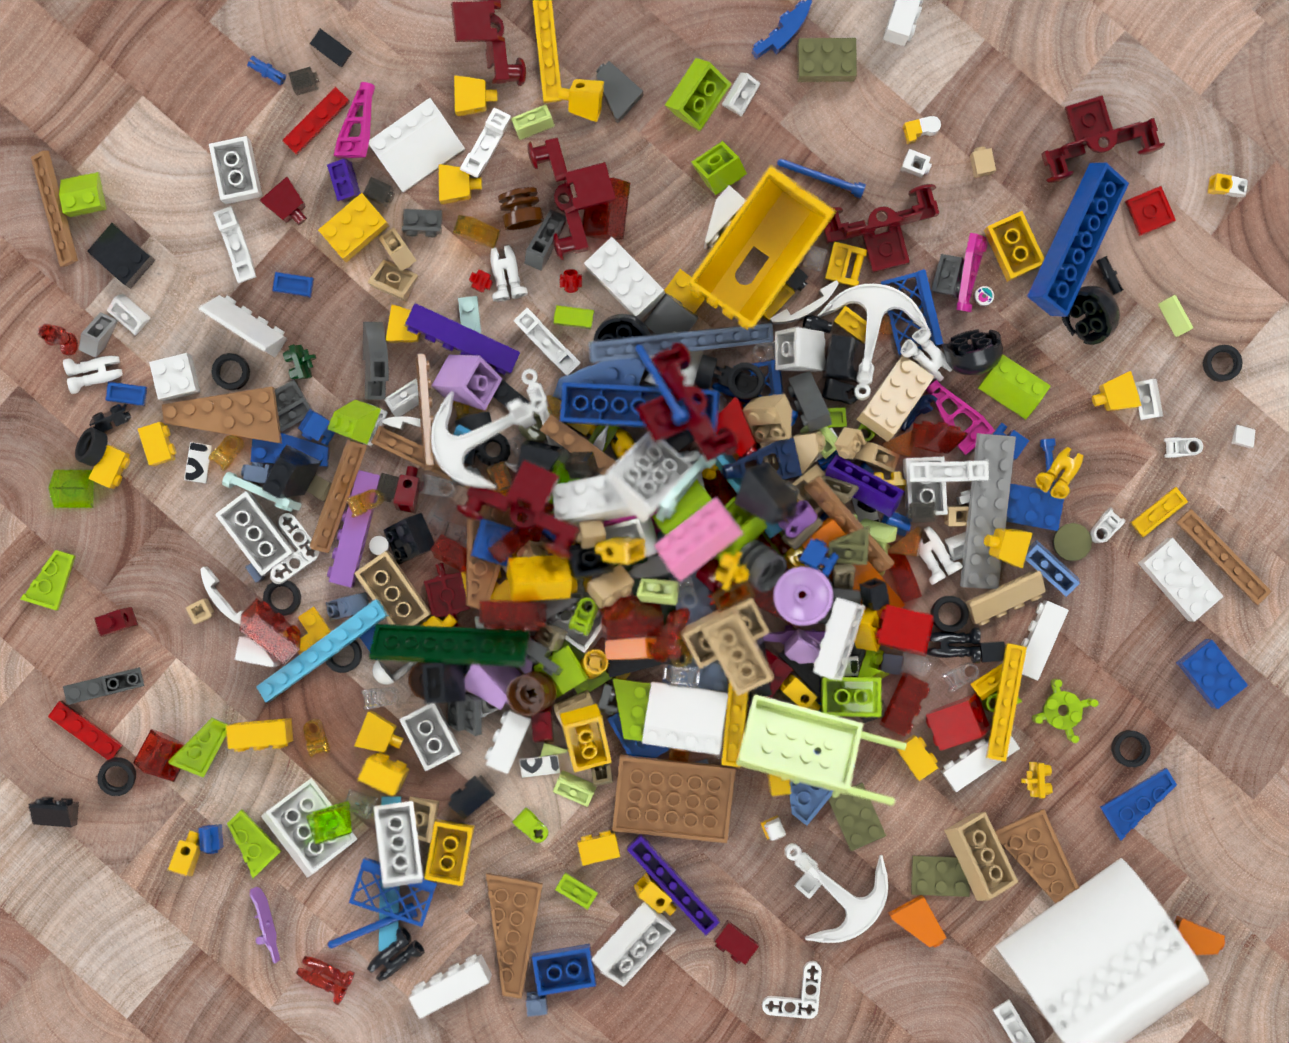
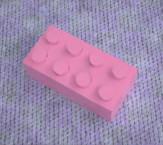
(698, 539)

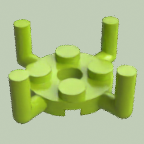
(1074, 713)

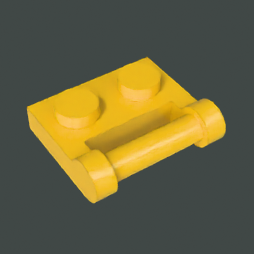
(839, 263)

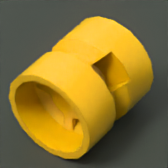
(594, 663)

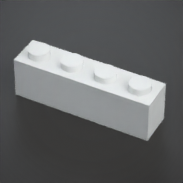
(1042, 637)
(838, 639)
(972, 764)

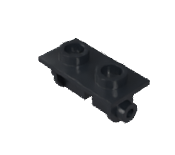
(116, 414)

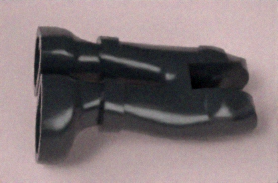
(954, 651)
(403, 937)

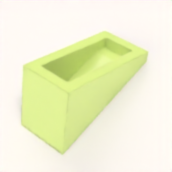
(550, 749)

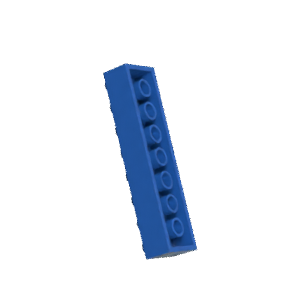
(1078, 239)
(617, 404)

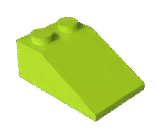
(851, 696)

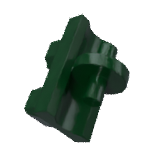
(301, 360)

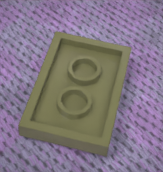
(857, 819)
(938, 876)

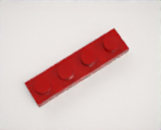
(316, 120)
(85, 730)

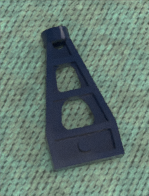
(786, 457)

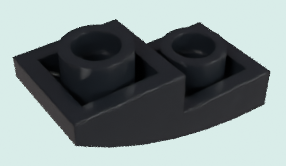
(331, 48)

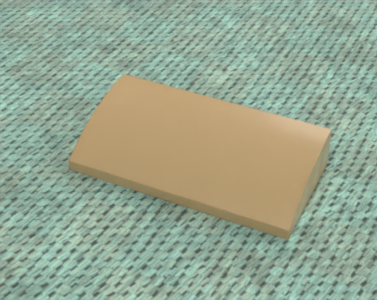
(738, 652)

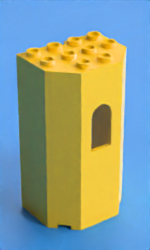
(777, 221)

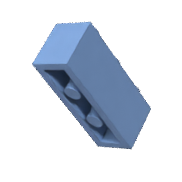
(1051, 568)

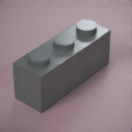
(809, 401)

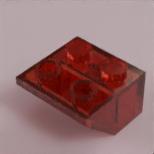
(936, 437)
(156, 753)

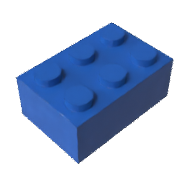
(1212, 673)
(564, 969)

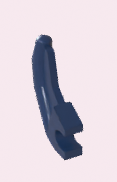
(921, 407)

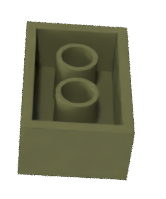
(826, 60)

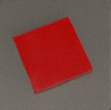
(1150, 210)

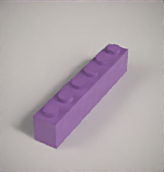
(353, 535)

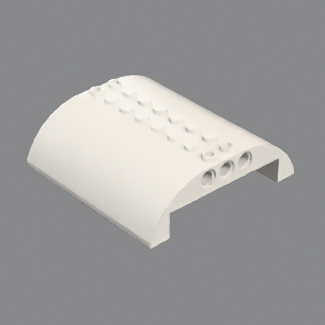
(1104, 960)

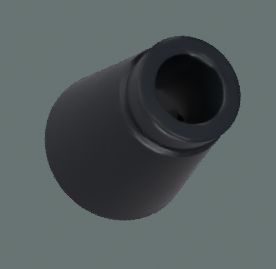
(815, 323)

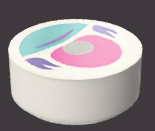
(983, 296)

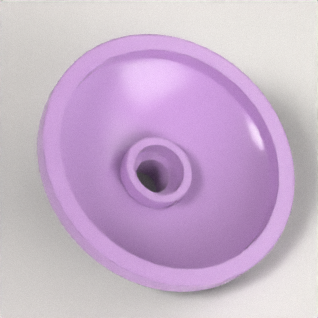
(809, 608)

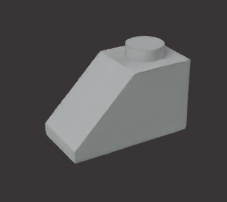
(97, 334)

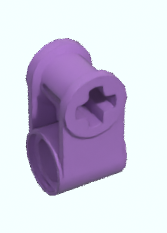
(801, 520)

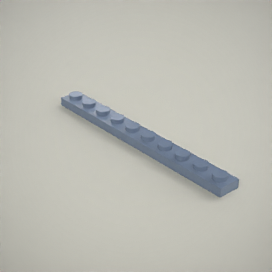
(693, 340)

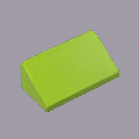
(573, 317)

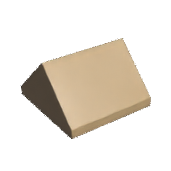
(393, 281)
(425, 816)

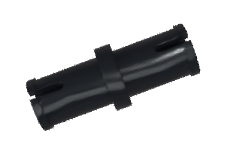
(1109, 275)

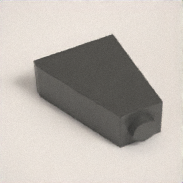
(618, 90)

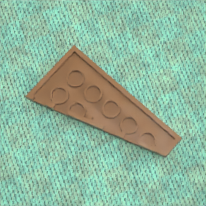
(239, 414)
(482, 574)
(1039, 853)
(514, 917)

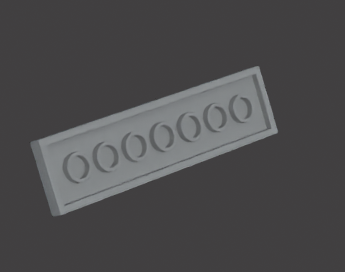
(987, 510)

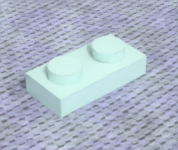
(470, 313)

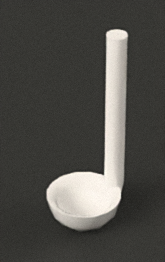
(385, 677)

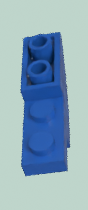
(789, 25)

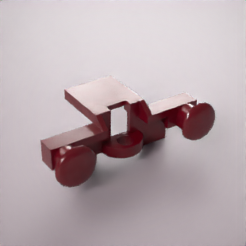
(473, 24)
(1089, 123)
(591, 188)
(886, 248)
(658, 414)
(532, 486)

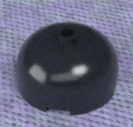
(1100, 312)
(620, 327)
(976, 357)

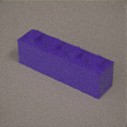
(872, 489)

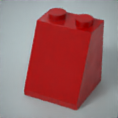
(734, 419)
(905, 630)
(958, 722)

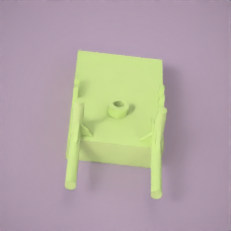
(783, 742)

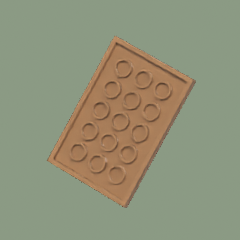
(673, 798)

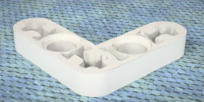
(300, 554)
(804, 1000)

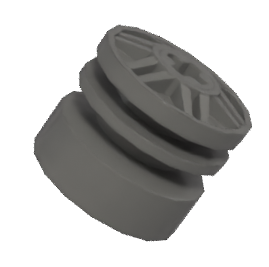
(763, 565)

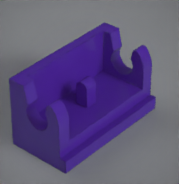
(344, 180)

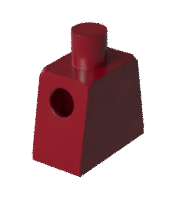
(285, 202)
(407, 498)
(115, 621)
(543, 726)

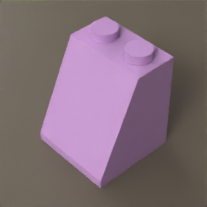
(469, 379)
(491, 682)

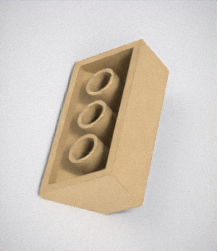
(1005, 597)

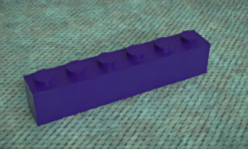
(461, 338)
(673, 884)

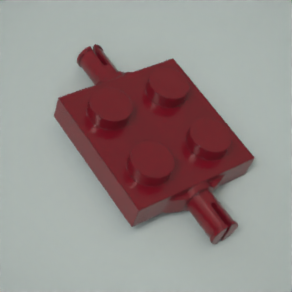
(446, 593)

